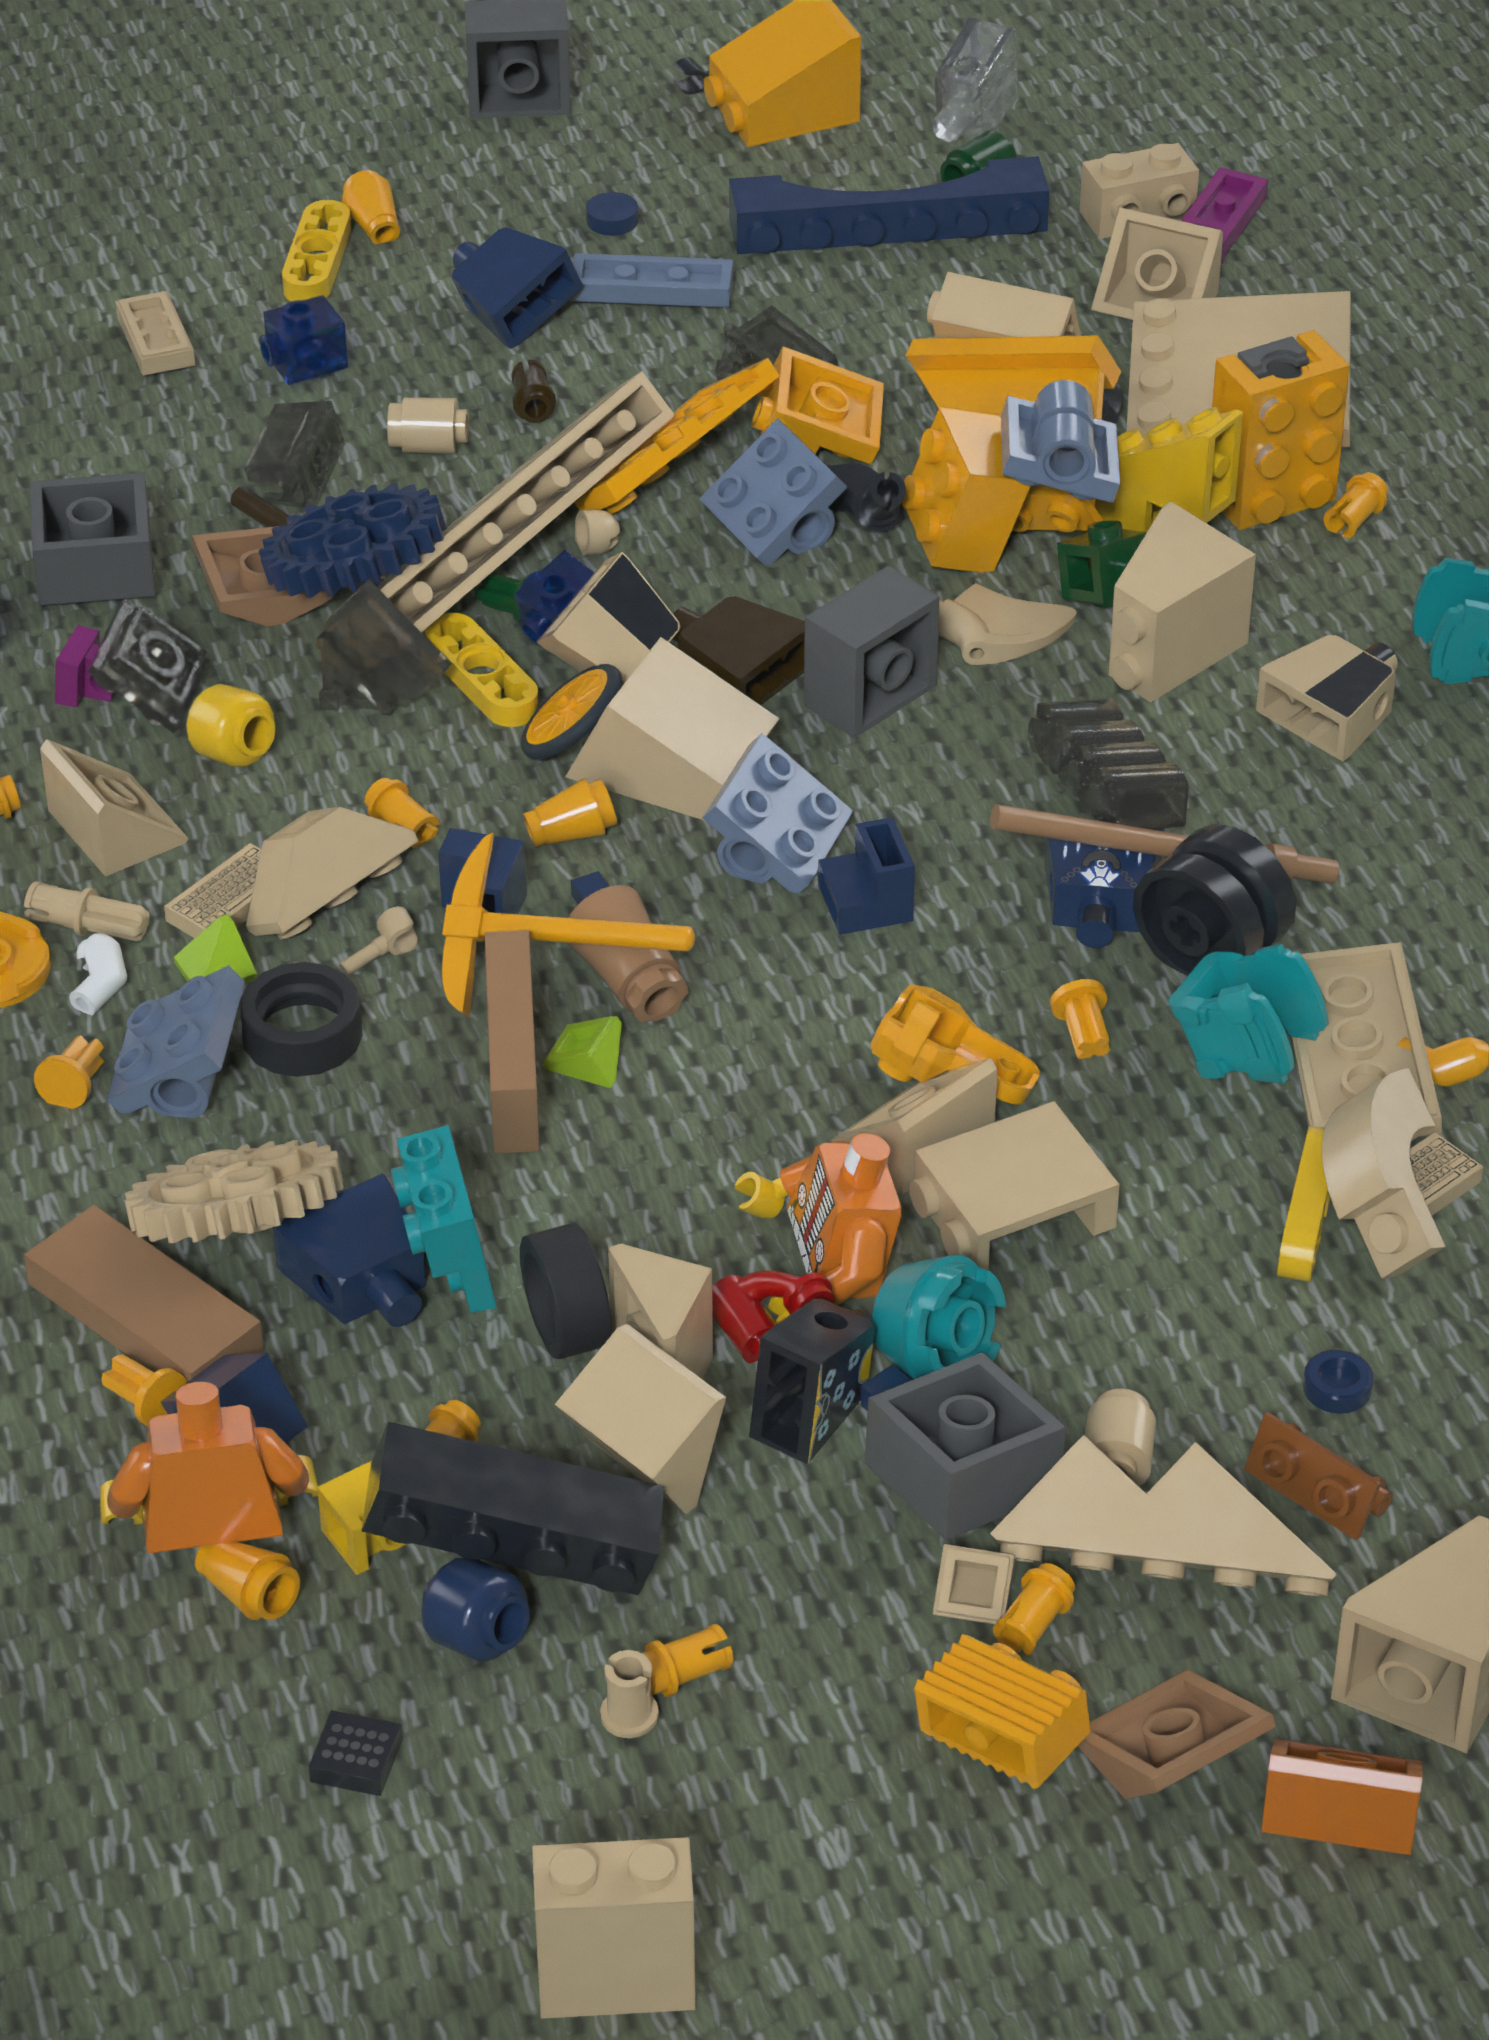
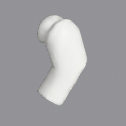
(106, 973)

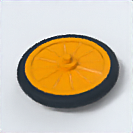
(570, 711)

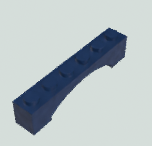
(785, 216)

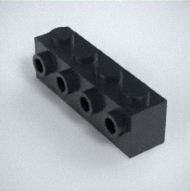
(513, 1509)

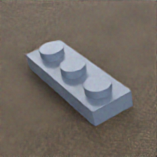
(654, 280)

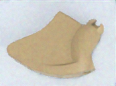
(999, 627)

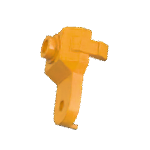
(934, 1034)

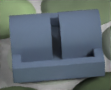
(1060, 443)
(776, 496)
(774, 818)
(177, 1047)

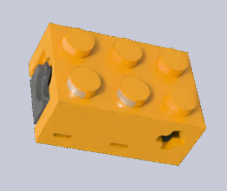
(1290, 425)

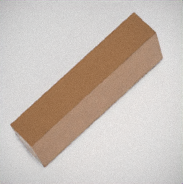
(511, 1042)
(139, 1296)

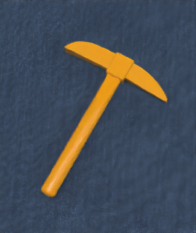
(468, 921)

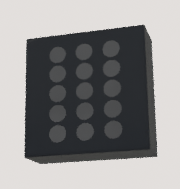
(355, 1753)

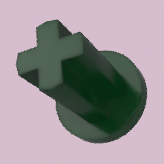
(499, 593)

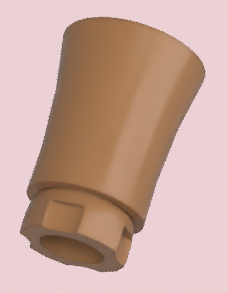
(649, 974)

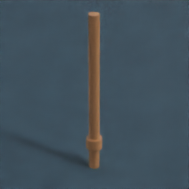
(1140, 839)

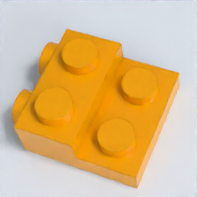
(823, 406)

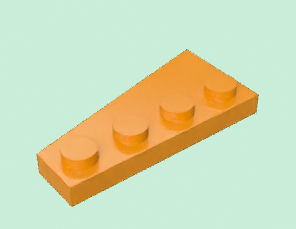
(677, 437)

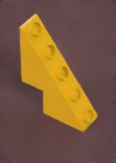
(1177, 463)

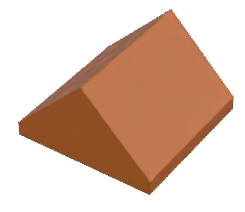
(1342, 1796)

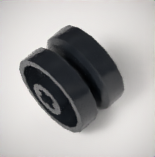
(1214, 896)

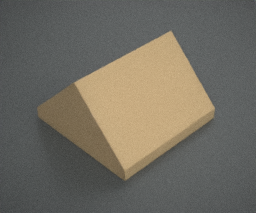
(1156, 260)
(105, 810)
(929, 1114)
(664, 1302)
(647, 1414)

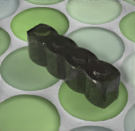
(1109, 764)

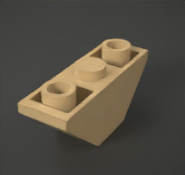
(318, 864)

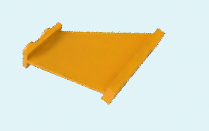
(986, 370)

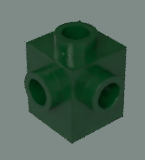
(1095, 561)

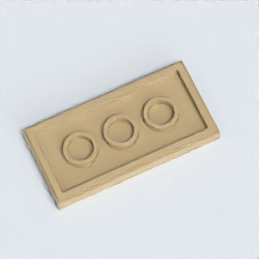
(1368, 1015)

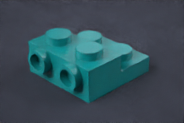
(442, 1214)

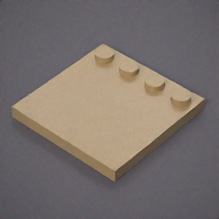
(1182, 338)

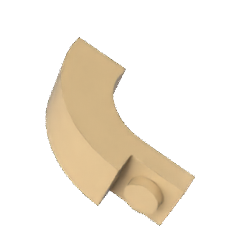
(1373, 1175)

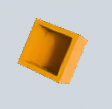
(959, 494)

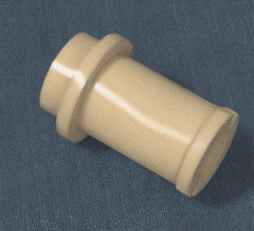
(629, 1706)

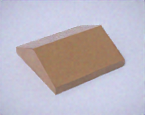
(239, 581)
(1171, 1733)

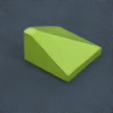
(215, 949)
(587, 1051)

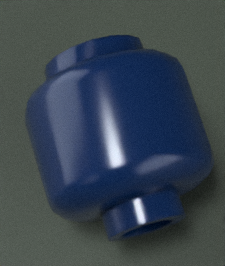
(475, 1609)

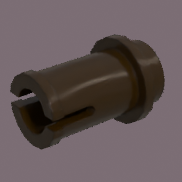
(532, 395)

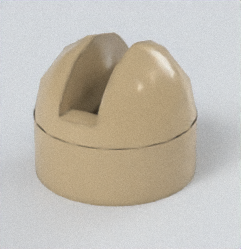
(596, 531)

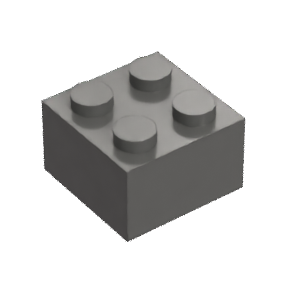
(517, 58)
(91, 538)
(871, 651)
(961, 1444)

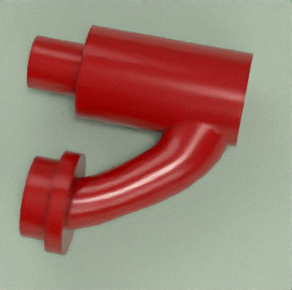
(744, 1317)

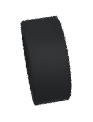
(302, 1051)
(565, 1290)

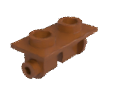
(1316, 1477)

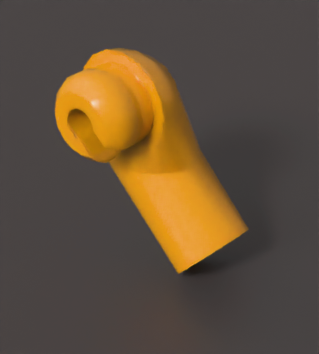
(1456, 1060)

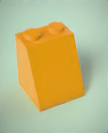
(788, 74)

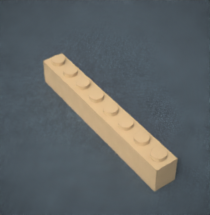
(528, 500)

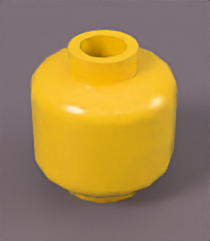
(230, 725)

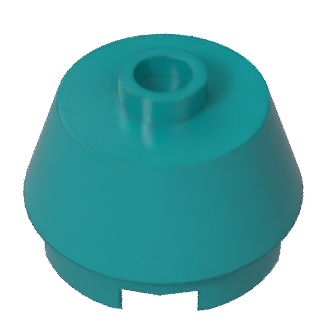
(936, 1314)

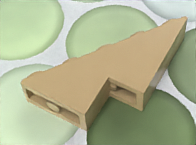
(1187, 1519)

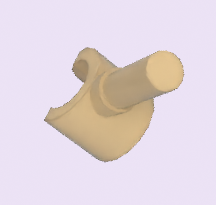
(396, 937)

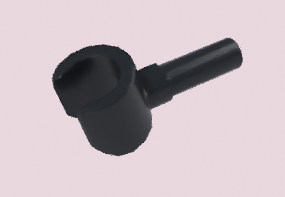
(695, 82)

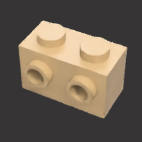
(1146, 181)

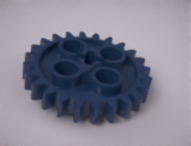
(352, 540)

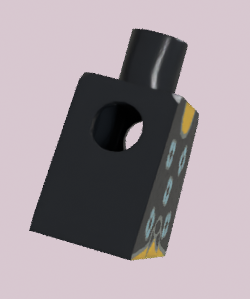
(810, 1377)

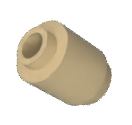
(427, 425)
(1124, 1431)

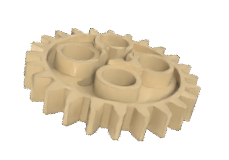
(234, 1191)

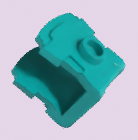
(1455, 617)
(1240, 1008)

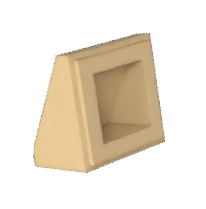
(974, 1584)

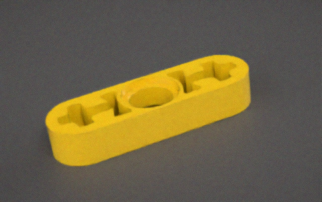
(312, 238)
(484, 689)
(1306, 1213)

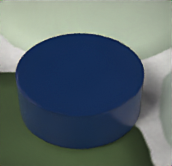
(612, 213)
(1338, 1381)

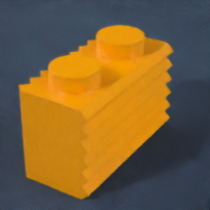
(1002, 1709)

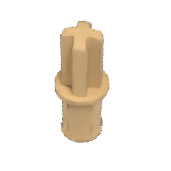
(85, 911)

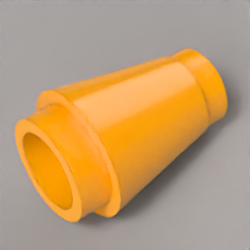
(372, 205)
(572, 814)
(250, 1578)

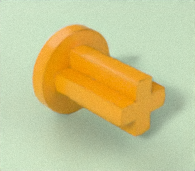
(1081, 1007)
(66, 1077)
(142, 1386)

